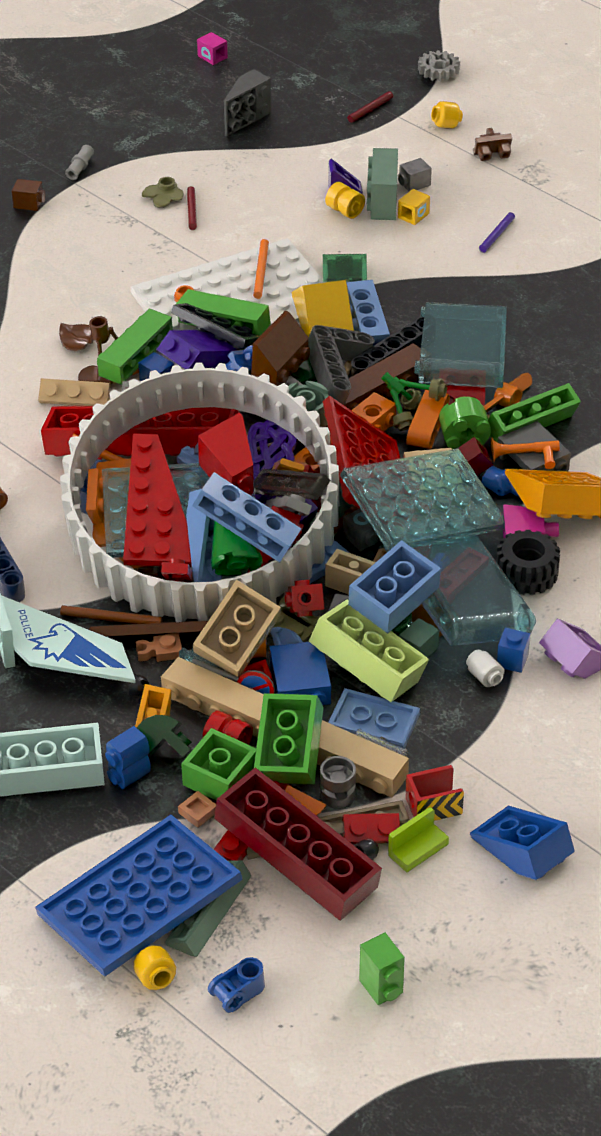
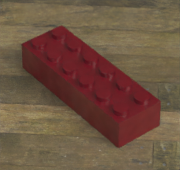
(298, 843)

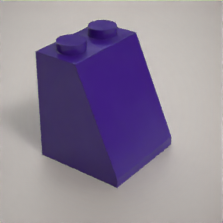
(193, 347)

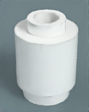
(485, 668)

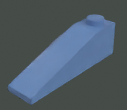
(201, 541)

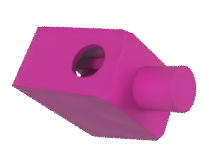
(524, 519)

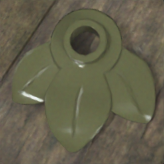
(163, 192)

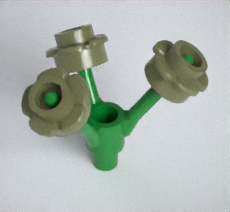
(411, 397)

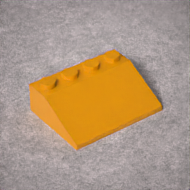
(558, 492)

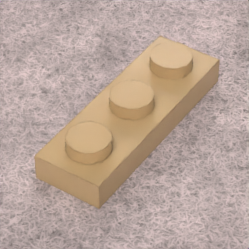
(73, 392)

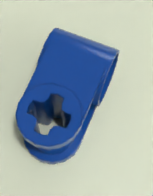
(235, 986)

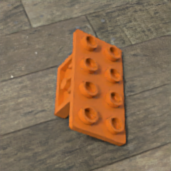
(95, 498)

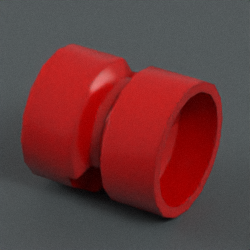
(226, 724)

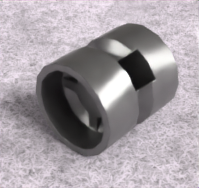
(337, 782)

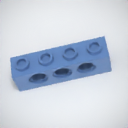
(366, 310)
(246, 517)

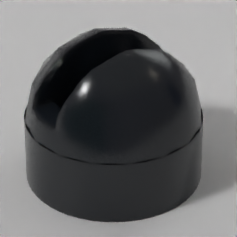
(138, 687)
(368, 847)

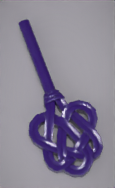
(269, 432)

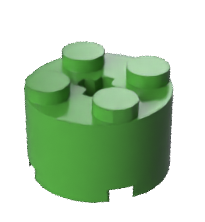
(463, 421)

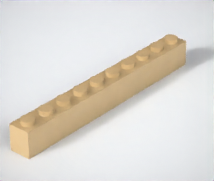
(208, 692)

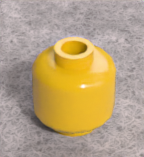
(446, 114)
(154, 967)

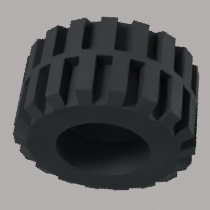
(529, 560)

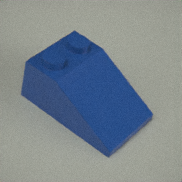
(525, 841)

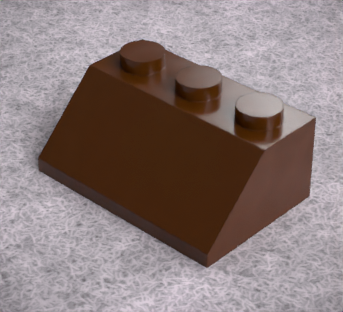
(280, 350)

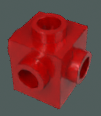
(313, 595)

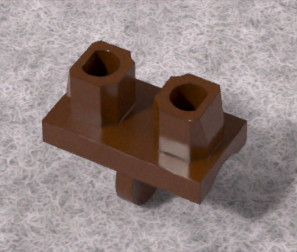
(492, 143)

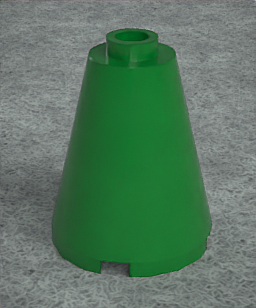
(232, 553)

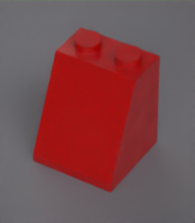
(227, 453)

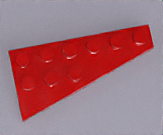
(155, 515)

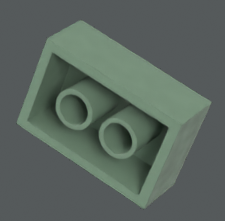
(382, 183)

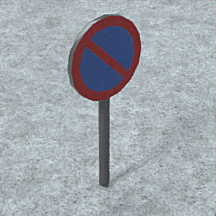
(252, 679)

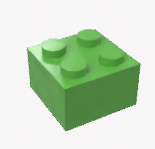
(217, 764)

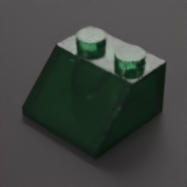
(344, 267)

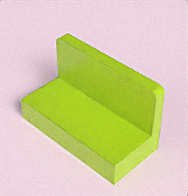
(416, 840)

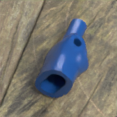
(498, 482)

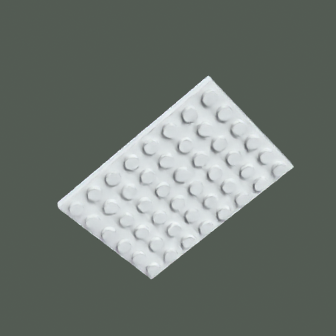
(235, 278)

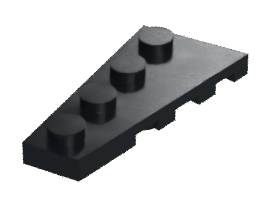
(240, 336)

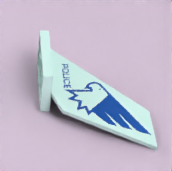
(58, 644)

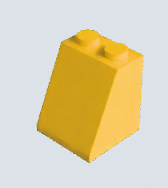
(323, 305)

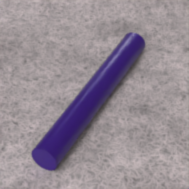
(497, 232)

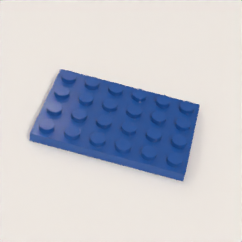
(138, 894)

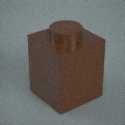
(28, 194)

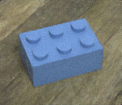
(394, 586)

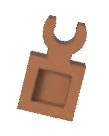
(163, 647)

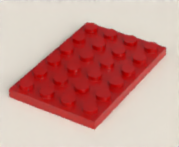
(356, 441)

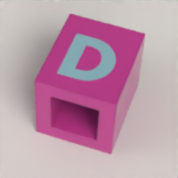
(212, 48)

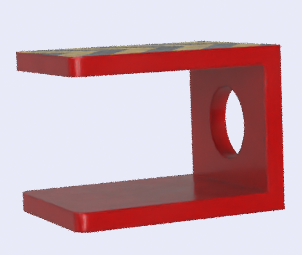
(434, 790)

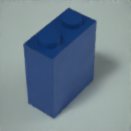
(300, 671)

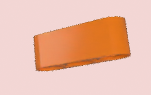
(426, 421)

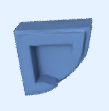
(284, 636)

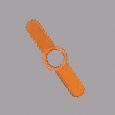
(510, 393)

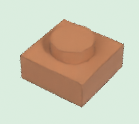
(197, 809)

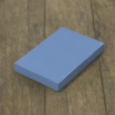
(375, 716)

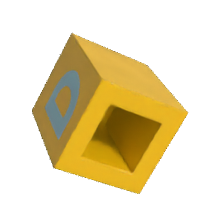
(413, 206)

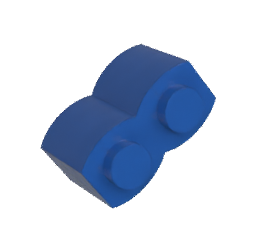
(127, 757)

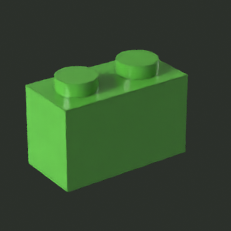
(381, 968)

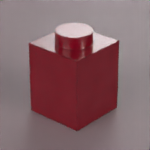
(476, 455)

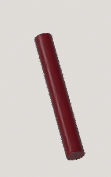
(370, 106)
(191, 200)

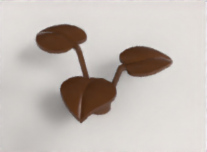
(80, 335)

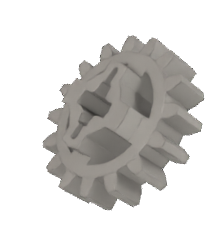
(438, 65)

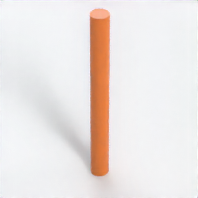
(261, 267)

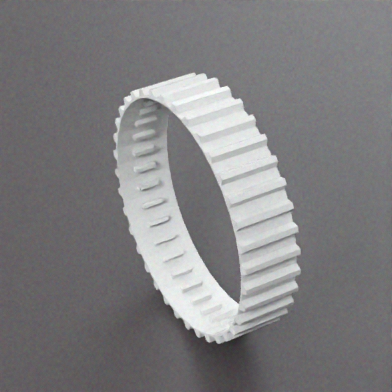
(181, 391)

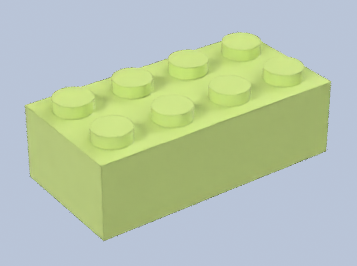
(368, 652)

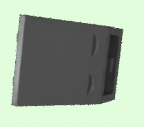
(247, 101)

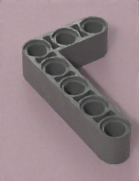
(328, 349)

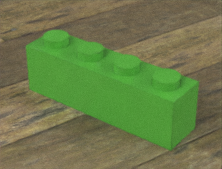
(238, 311)
(135, 344)
(545, 408)

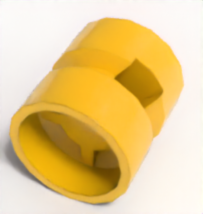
(344, 199)

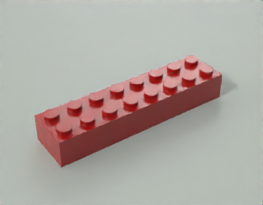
(174, 428)

